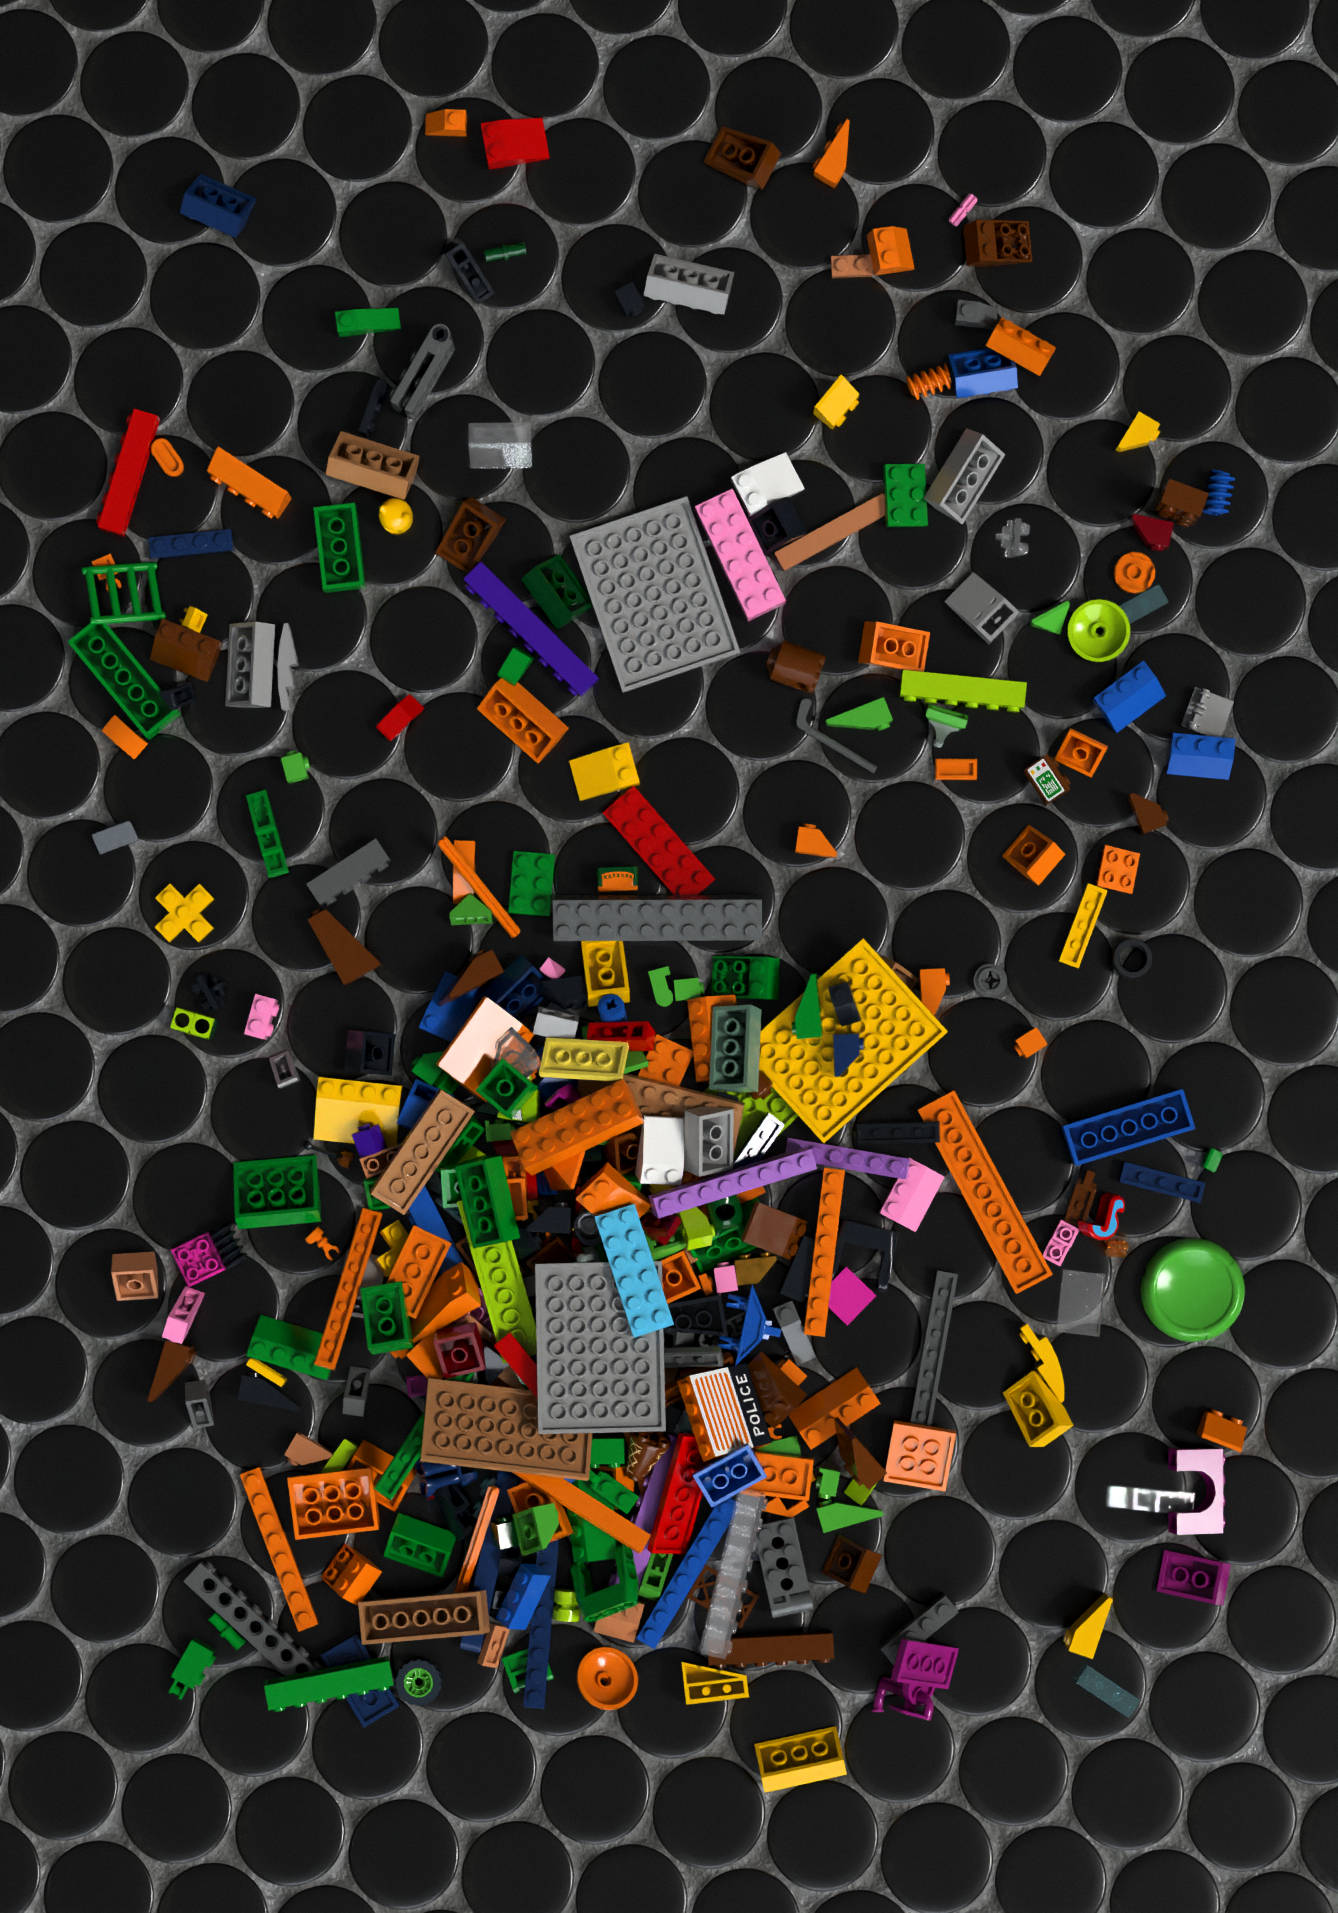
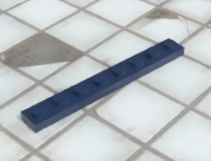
(541, 1632)

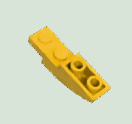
(1050, 1368)

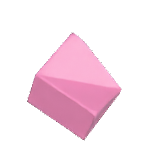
(552, 969)

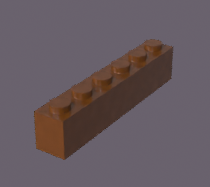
(777, 1648)

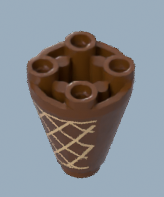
(644, 1452)

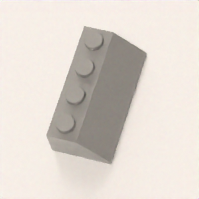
(688, 284)
(964, 476)
(250, 665)

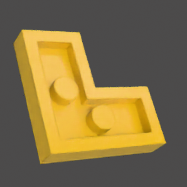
(395, 1236)

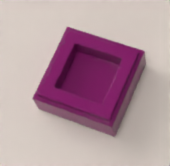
(416, 1385)

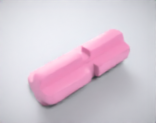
(965, 206)

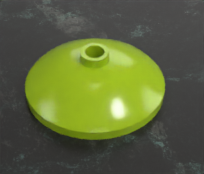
(1083, 630)

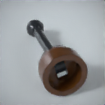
(343, 1158)

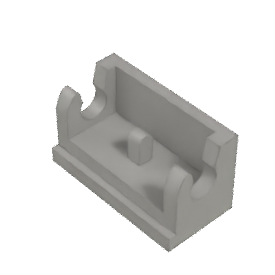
(555, 1024)

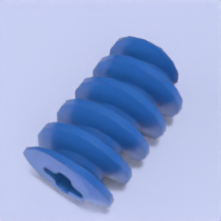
(1218, 493)
(612, 1009)

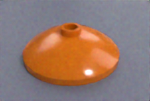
(615, 1670)

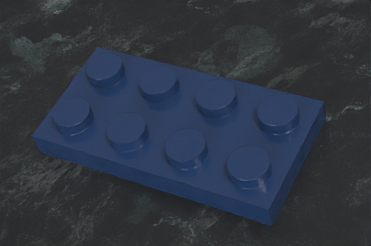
(370, 1705)

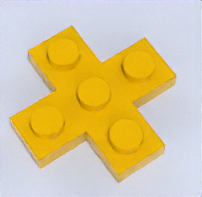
(184, 913)

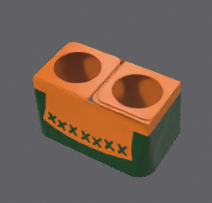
(617, 879)

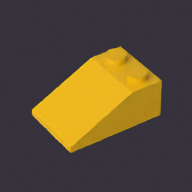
(604, 771)
(605, 970)
(1037, 1410)
(1087, 1629)

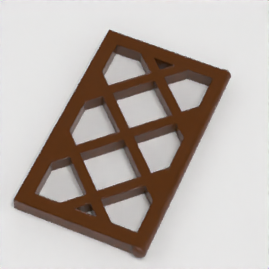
(706, 1603)

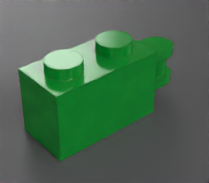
(191, 1667)

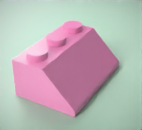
(912, 1197)

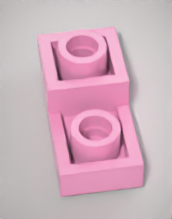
(1060, 1243)

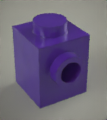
(369, 1140)

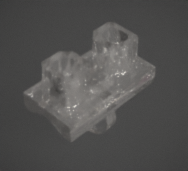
(1011, 538)

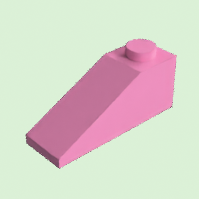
(182, 1315)

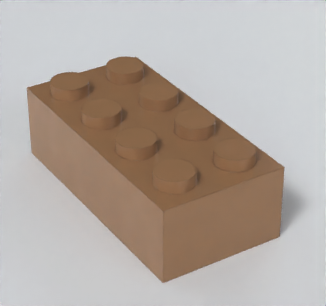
(372, 465)

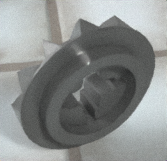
(997, 987)

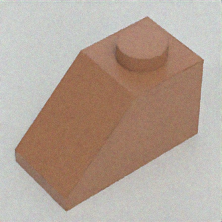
(305, 1451)

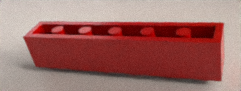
(128, 473)

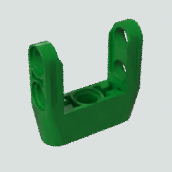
(611, 1599)

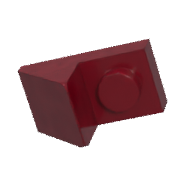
(660, 1228)

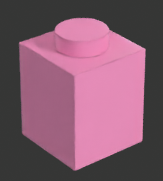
(725, 1278)

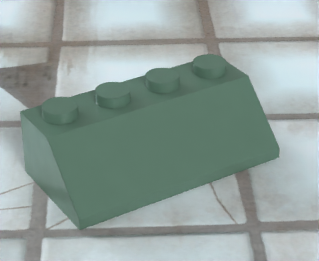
(735, 1048)

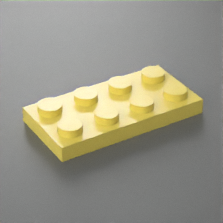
(583, 1059)

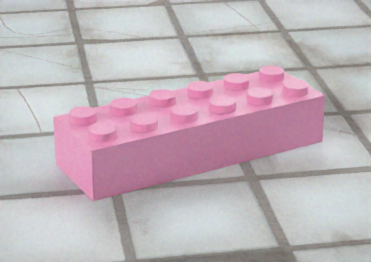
(740, 555)

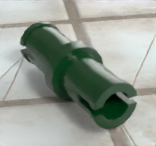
(505, 251)

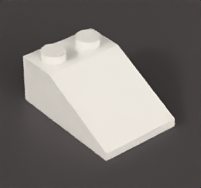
(766, 483)
(661, 1150)

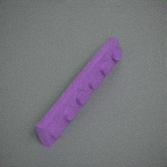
(854, 1159)

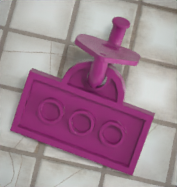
(915, 1675)

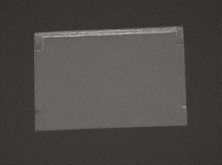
(1081, 1303)

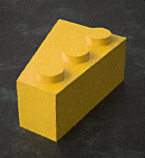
(712, 1685)

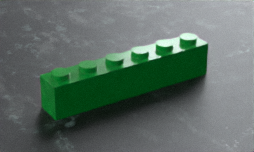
(328, 1683)

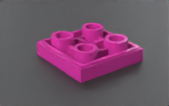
(198, 1259)
(848, 1296)

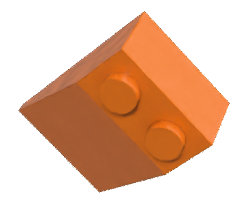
(893, 646)
(610, 1192)

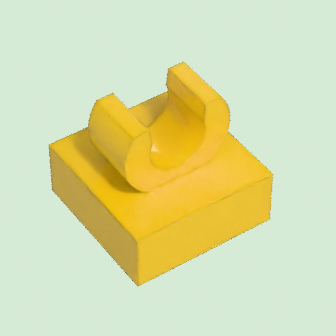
(194, 619)

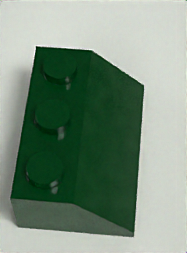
(557, 591)

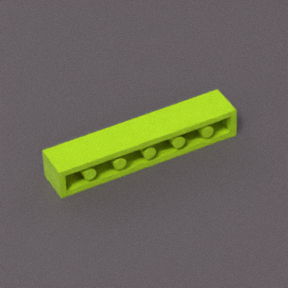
(962, 689)

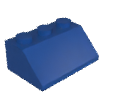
(982, 372)
(1129, 697)
(1200, 756)
(729, 1475)

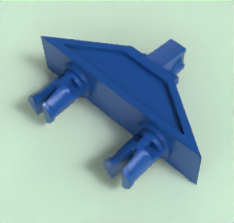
(754, 1327)

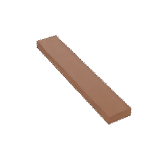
(831, 533)

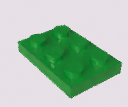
(904, 495)
(531, 883)

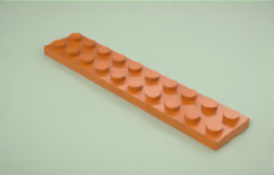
(986, 1194)

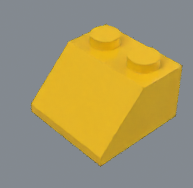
(836, 403)

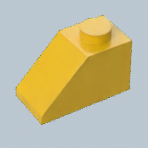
(1139, 433)

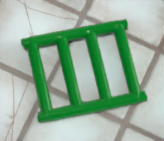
(116, 616)

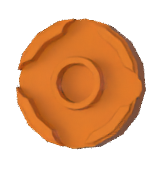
(1134, 572)

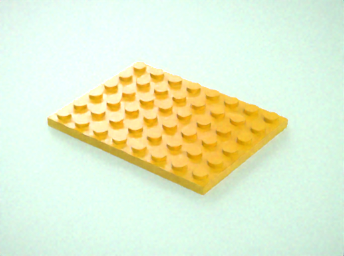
(895, 1035)

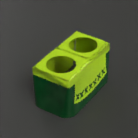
(191, 1026)

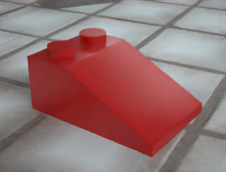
(514, 142)

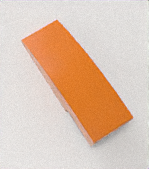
(460, 885)
(517, 1185)

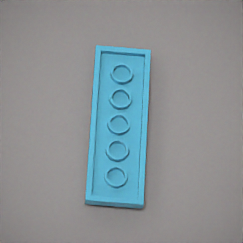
(634, 1270)

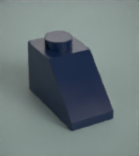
(846, 1050)

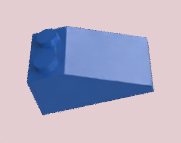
(451, 1017)

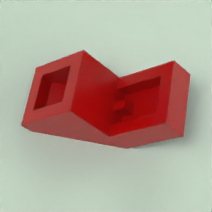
(399, 717)

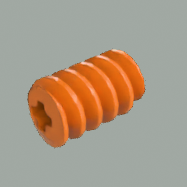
(929, 382)

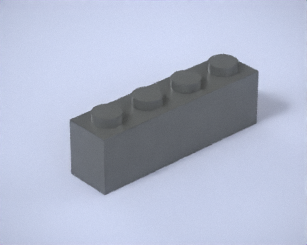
(349, 872)
(921, 1625)

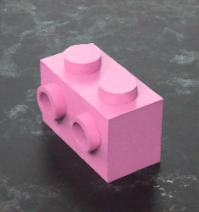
(261, 1017)

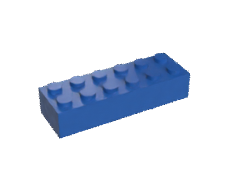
(1128, 1127)

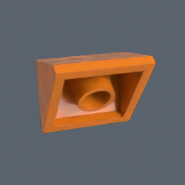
(1080, 752)

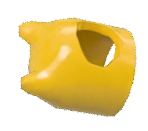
(395, 515)

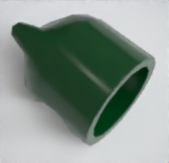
(726, 1214)

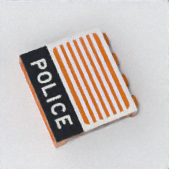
(724, 1411)

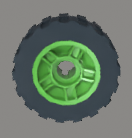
(407, 1685)

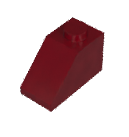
(1153, 531)

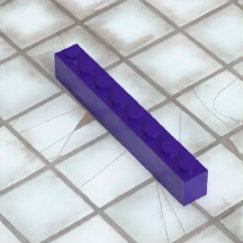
(531, 630)

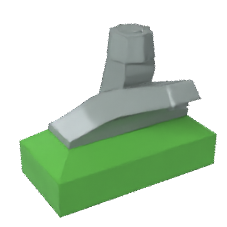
(944, 722)

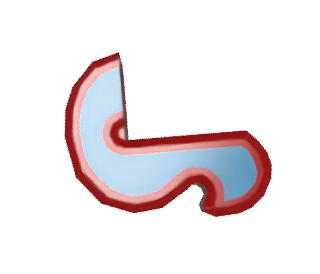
(1106, 1219)

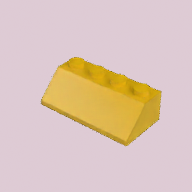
(800, 1759)

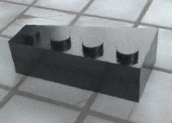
(698, 1316)

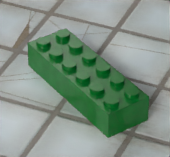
(123, 678)

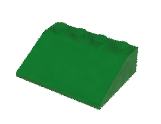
(276, 1192)

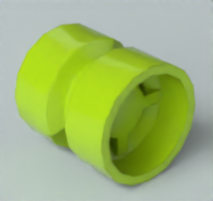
(566, 1607)

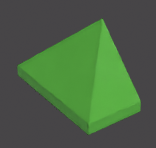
(1052, 619)
(470, 911)

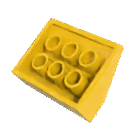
(349, 1104)

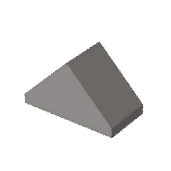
(284, 1069)

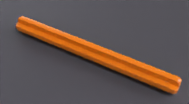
(478, 886)
(477, 1539)

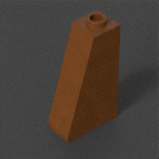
(343, 949)

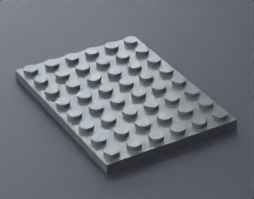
(654, 594)
(587, 1359)

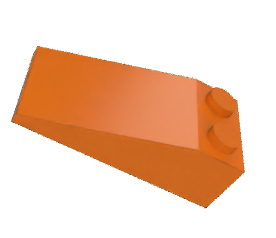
(447, 1300)

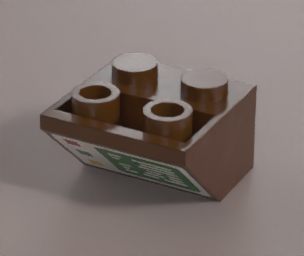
(1047, 779)

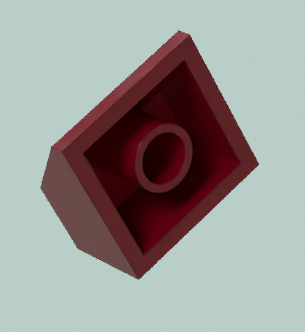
(460, 1350)

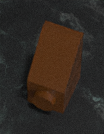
(1147, 813)

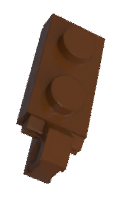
(1081, 1199)

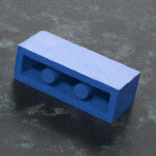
(523, 1596)

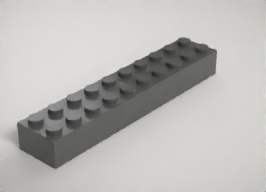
(657, 917)

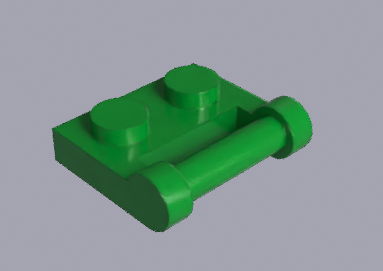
(517, 1664)

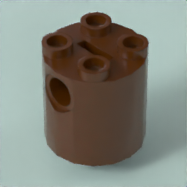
(795, 666)

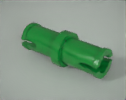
(226, 1631)

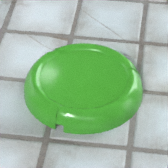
(1192, 1290)

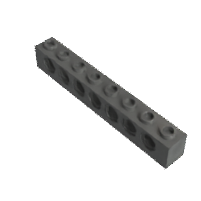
(196, 1582)

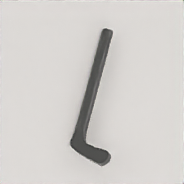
(804, 726)

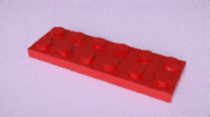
(658, 844)
(679, 1499)

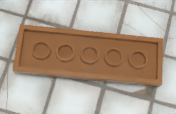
(421, 1151)

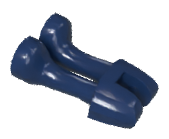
(429, 1485)

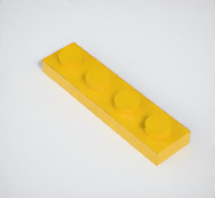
(1082, 925)

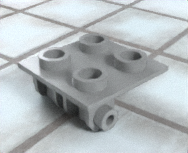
(1207, 713)

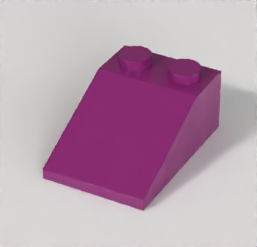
(1193, 1577)

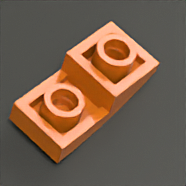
(124, 737)

